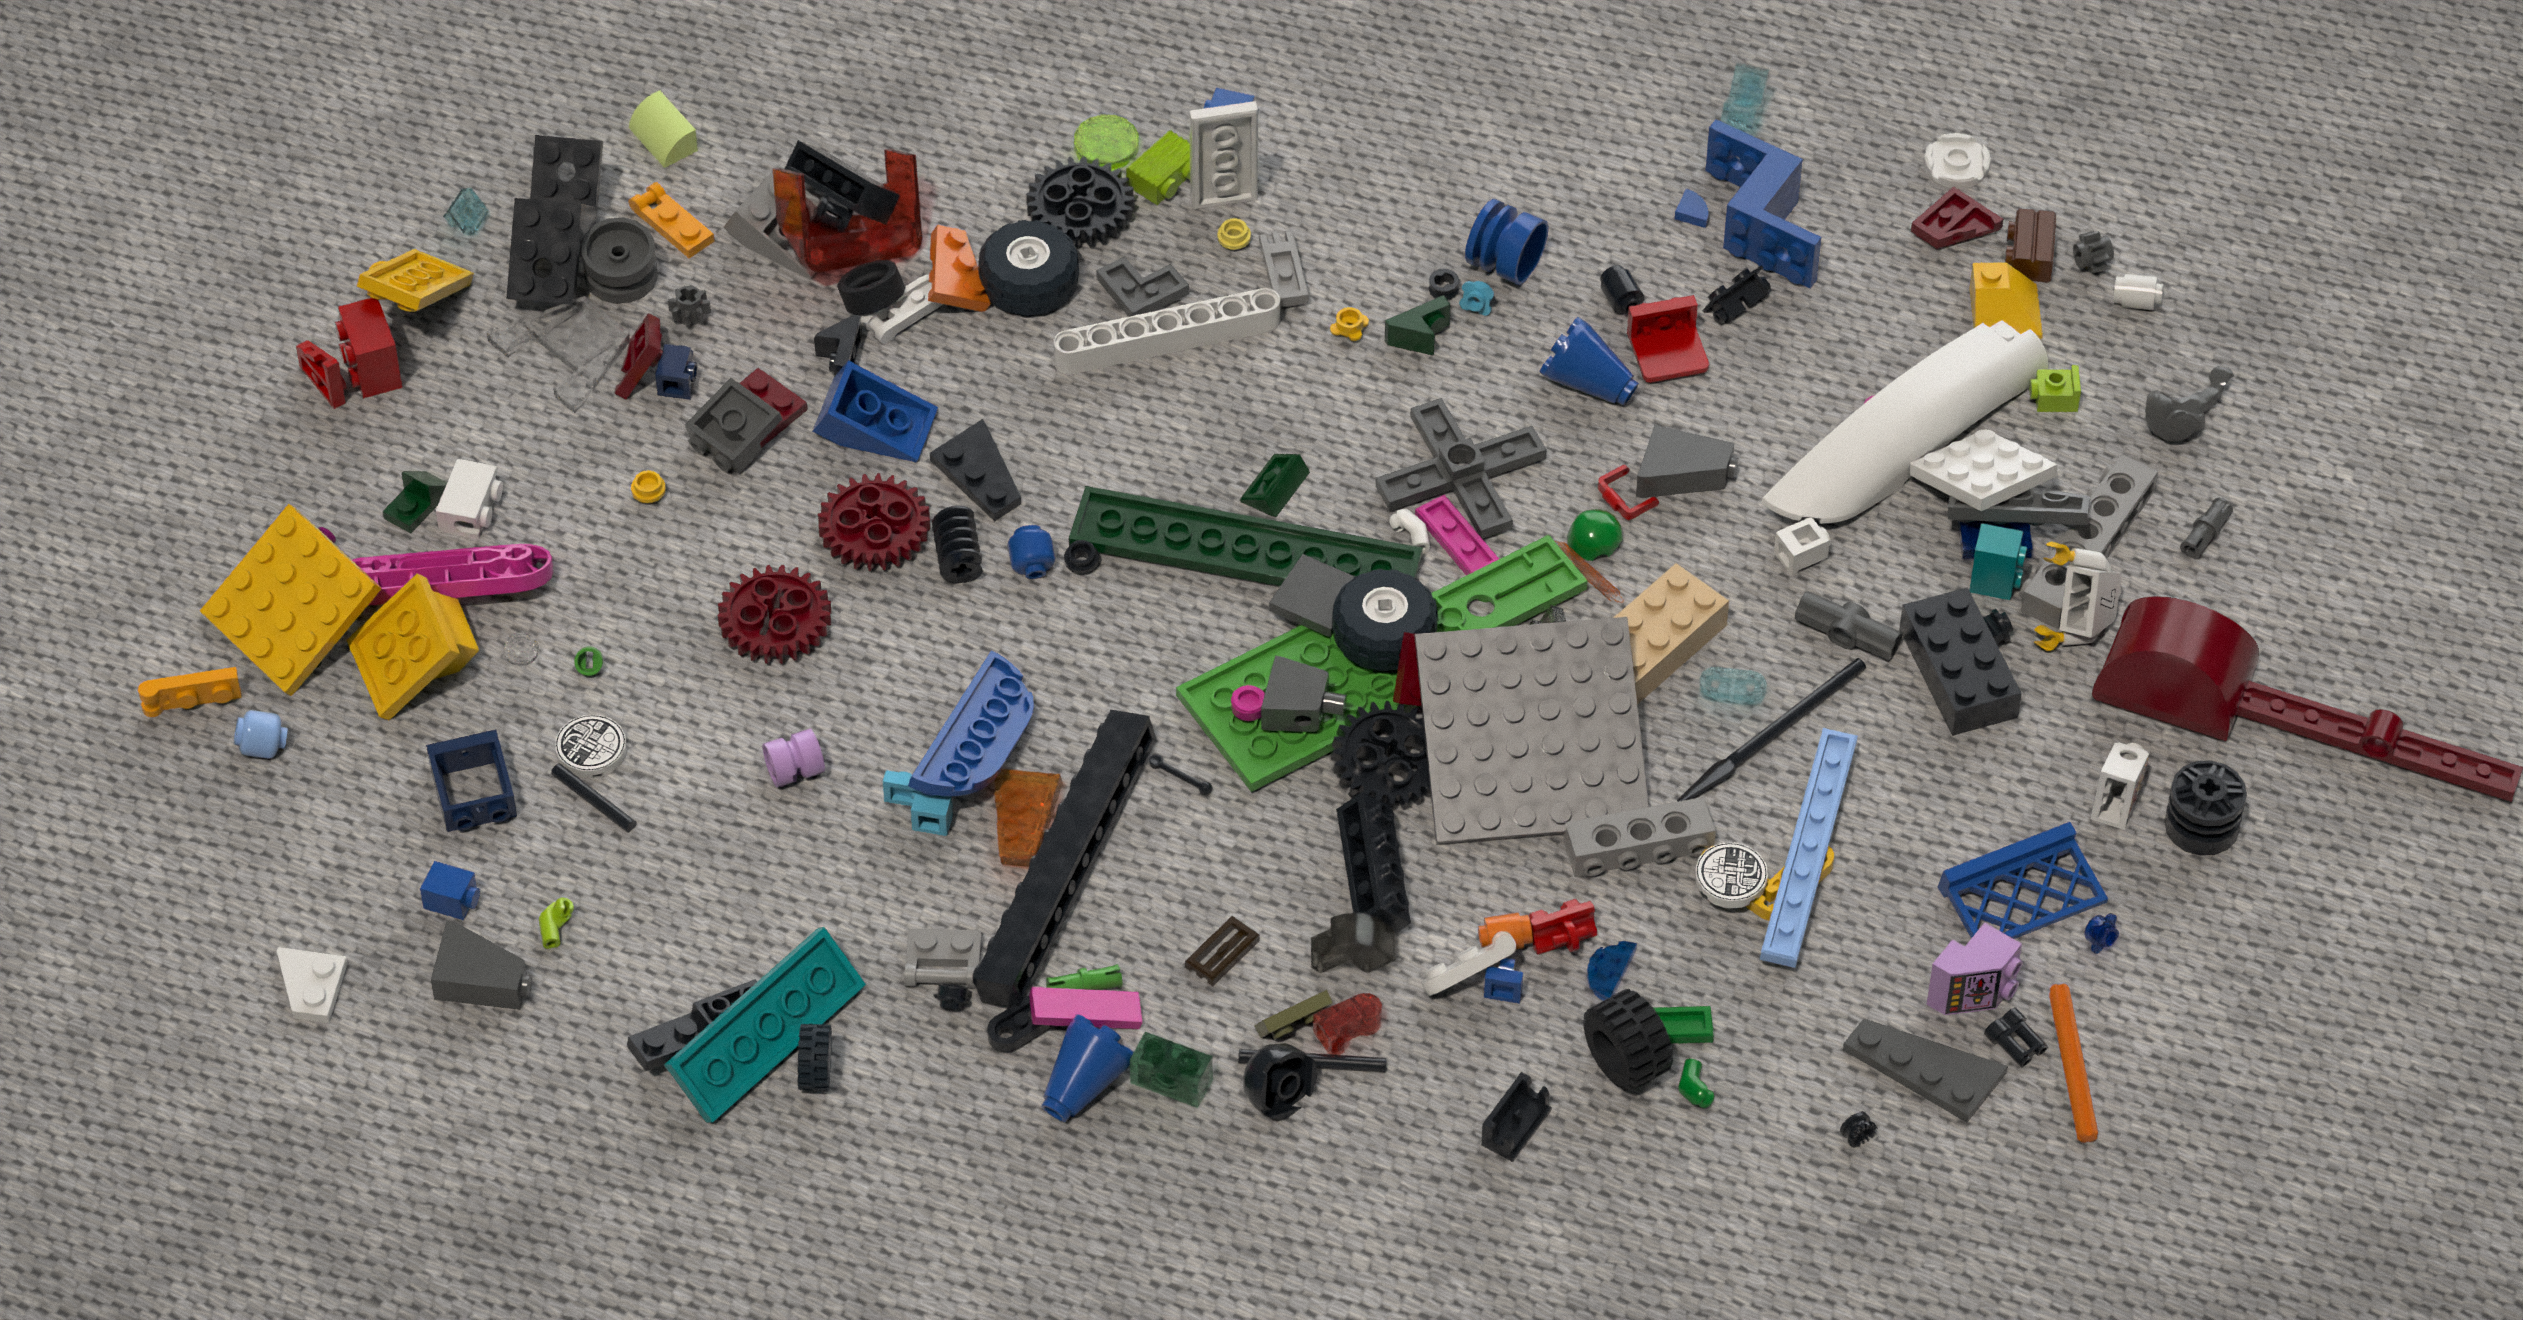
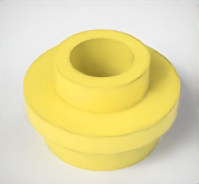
(1229, 229)

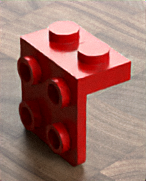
(1666, 339)

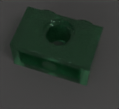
(1171, 1069)

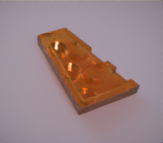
(1024, 812)

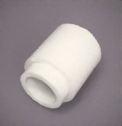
(2138, 291)

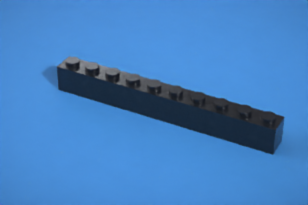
(1064, 859)

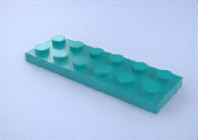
(764, 1024)

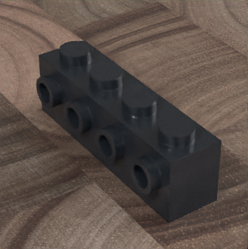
(1373, 860)

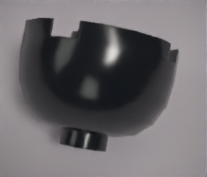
(1279, 1073)

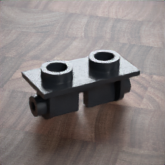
(1746, 287)

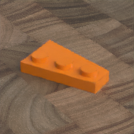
(955, 271)

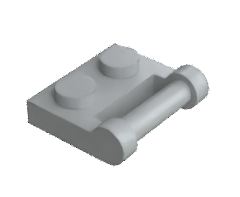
(942, 949)

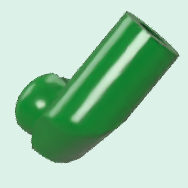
(1692, 1087)

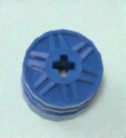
(1506, 241)

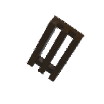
(1231, 960)

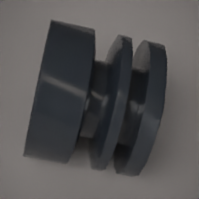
(2205, 807)

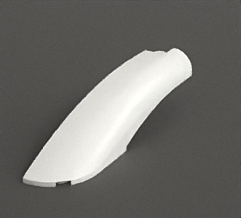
(1905, 421)

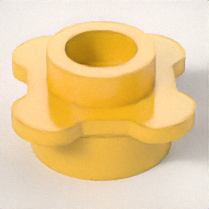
(1353, 317)

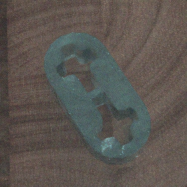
(1732, 686)

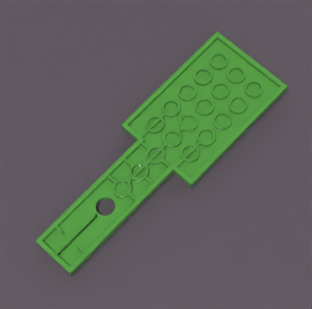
(1267, 755)

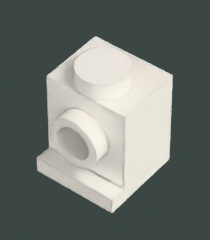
(1801, 545)

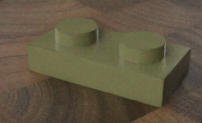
(1280, 1023)

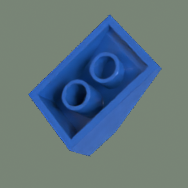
(874, 415)

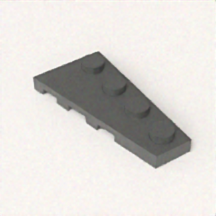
(2029, 508)
(1933, 1070)

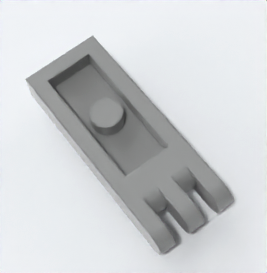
(1284, 269)

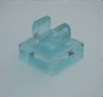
(466, 212)

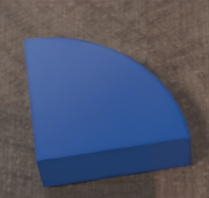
(1692, 209)

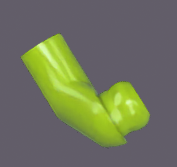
(553, 919)

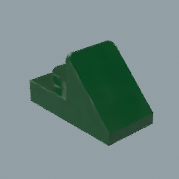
(1416, 327)
(416, 501)

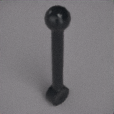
(1156, 762)

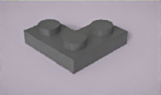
(1138, 293)

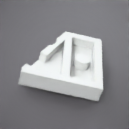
(311, 982)

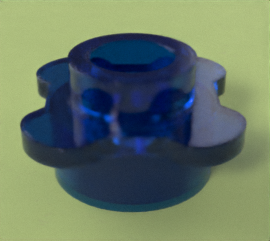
(2101, 932)

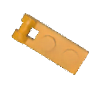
(671, 220)
(189, 690)

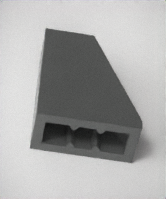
(1684, 464)
(478, 971)

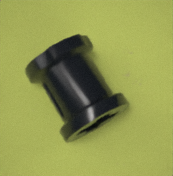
(827, 206)

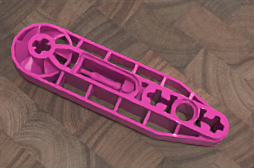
(462, 571)

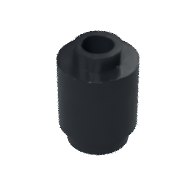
(1620, 289)

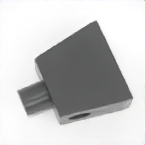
(1298, 697)

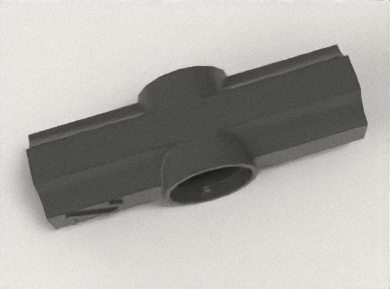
(1848, 625)

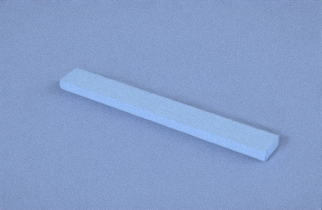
(1808, 848)

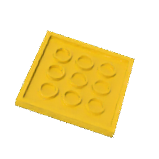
(290, 599)

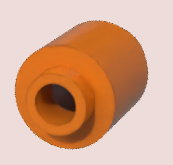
(1512, 923)

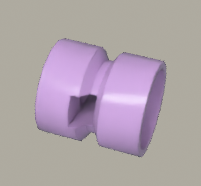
(793, 757)

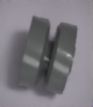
(619, 260)

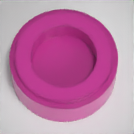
(1247, 702)

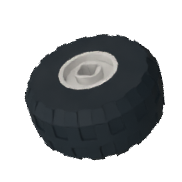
(1028, 268)
(1376, 612)

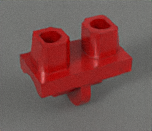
(1564, 927)

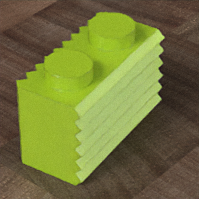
(1161, 168)

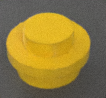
(648, 487)

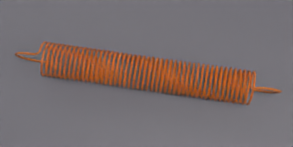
(1590, 567)

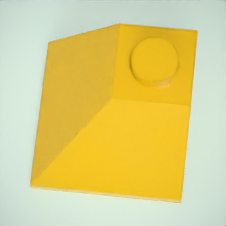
(2006, 295)

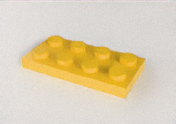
(414, 280)

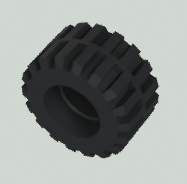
(1628, 1040)

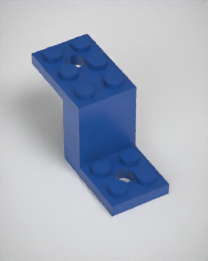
(1758, 210)

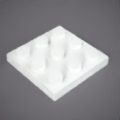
(1983, 469)

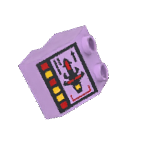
(1975, 974)

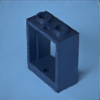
(480, 750)

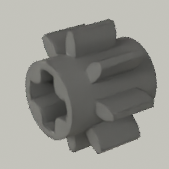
(2093, 252)
(689, 305)

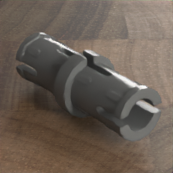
(2206, 528)

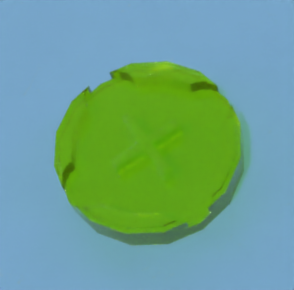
(1107, 138)

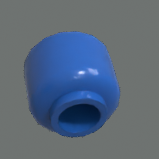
(1031, 551)

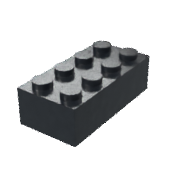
(1960, 661)

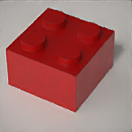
(368, 347)

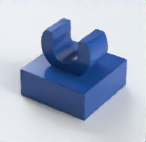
(1504, 982)

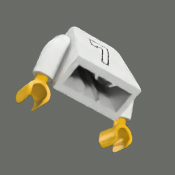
(2088, 597)

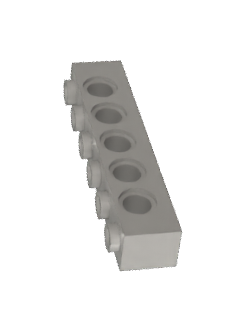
(2113, 509)

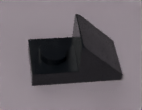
(839, 342)

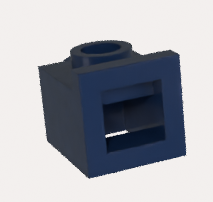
(676, 372)

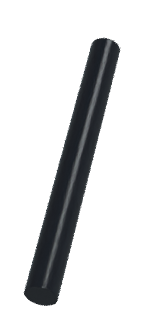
(1331, 1061)

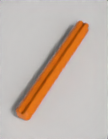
(2073, 1063)

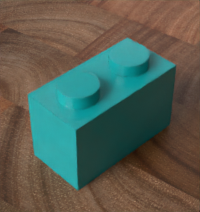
(1997, 562)

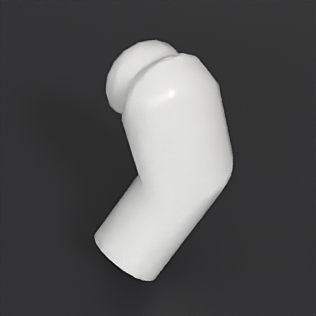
(1417, 528)

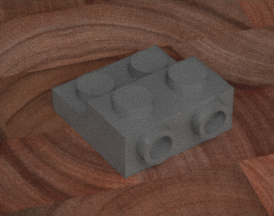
(732, 426)

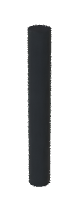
(593, 797)

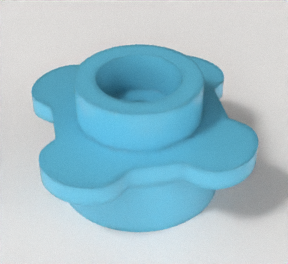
(1479, 290)

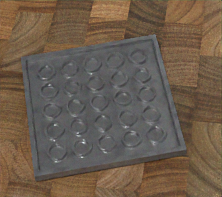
(1529, 727)

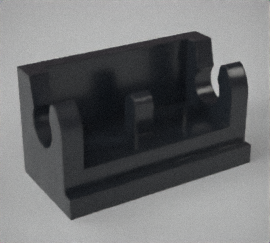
(1515, 1118)

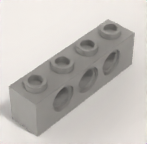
(1639, 837)

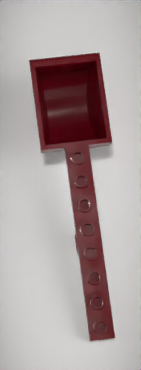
(2197, 673)

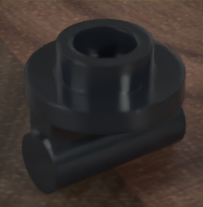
(1999, 625)

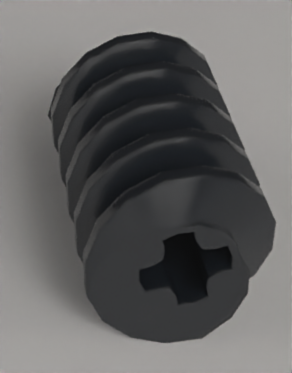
(957, 544)

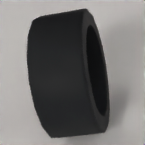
(871, 287)

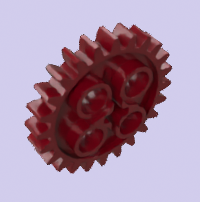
(874, 522)
(794, 619)

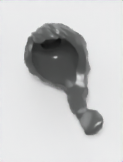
(2180, 417)

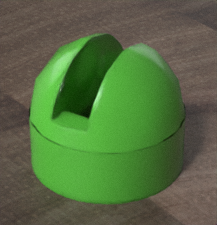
(581, 660)

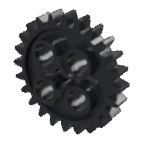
(1081, 199)
(1374, 779)

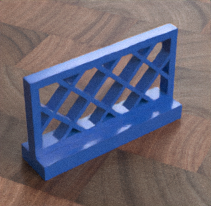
(2014, 859)

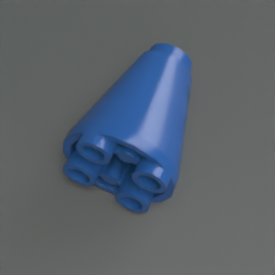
(1589, 365)
(1084, 1067)

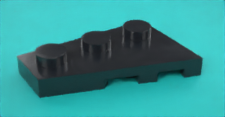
(978, 470)

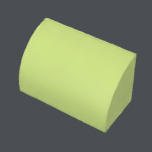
(663, 129)

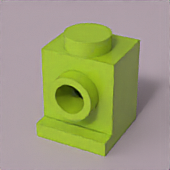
(2056, 389)

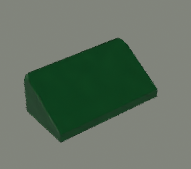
(1276, 483)

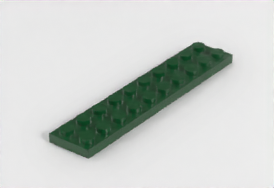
(1225, 540)

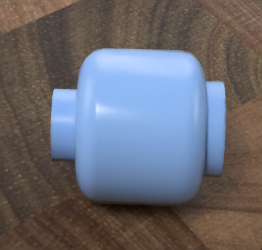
(260, 734)

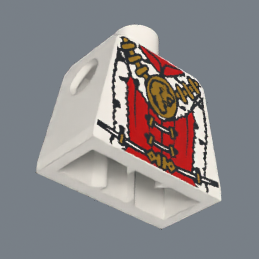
(2123, 768)

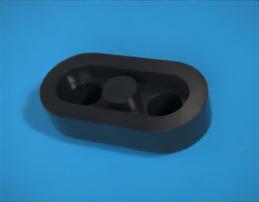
(1016, 1022)

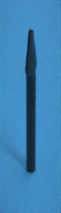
(1726, 767)

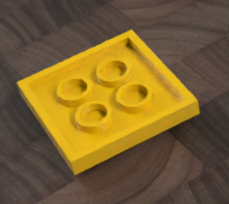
(403, 647)

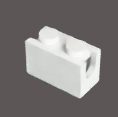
(468, 499)

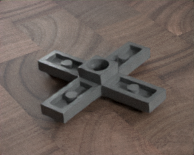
(1468, 481)

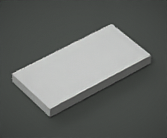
(1223, 155)

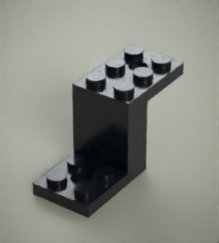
(554, 220)

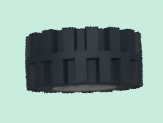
(814, 1057)

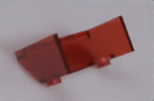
(864, 240)

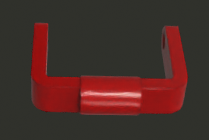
(1616, 501)

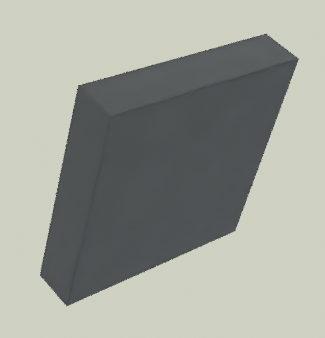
(1310, 594)

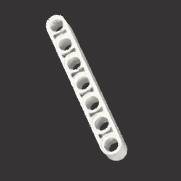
(1166, 331)

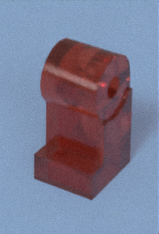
(1347, 1021)

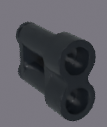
(2009, 1026)

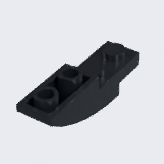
(662, 1042)

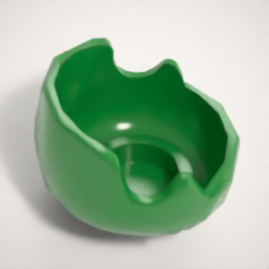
(1594, 534)

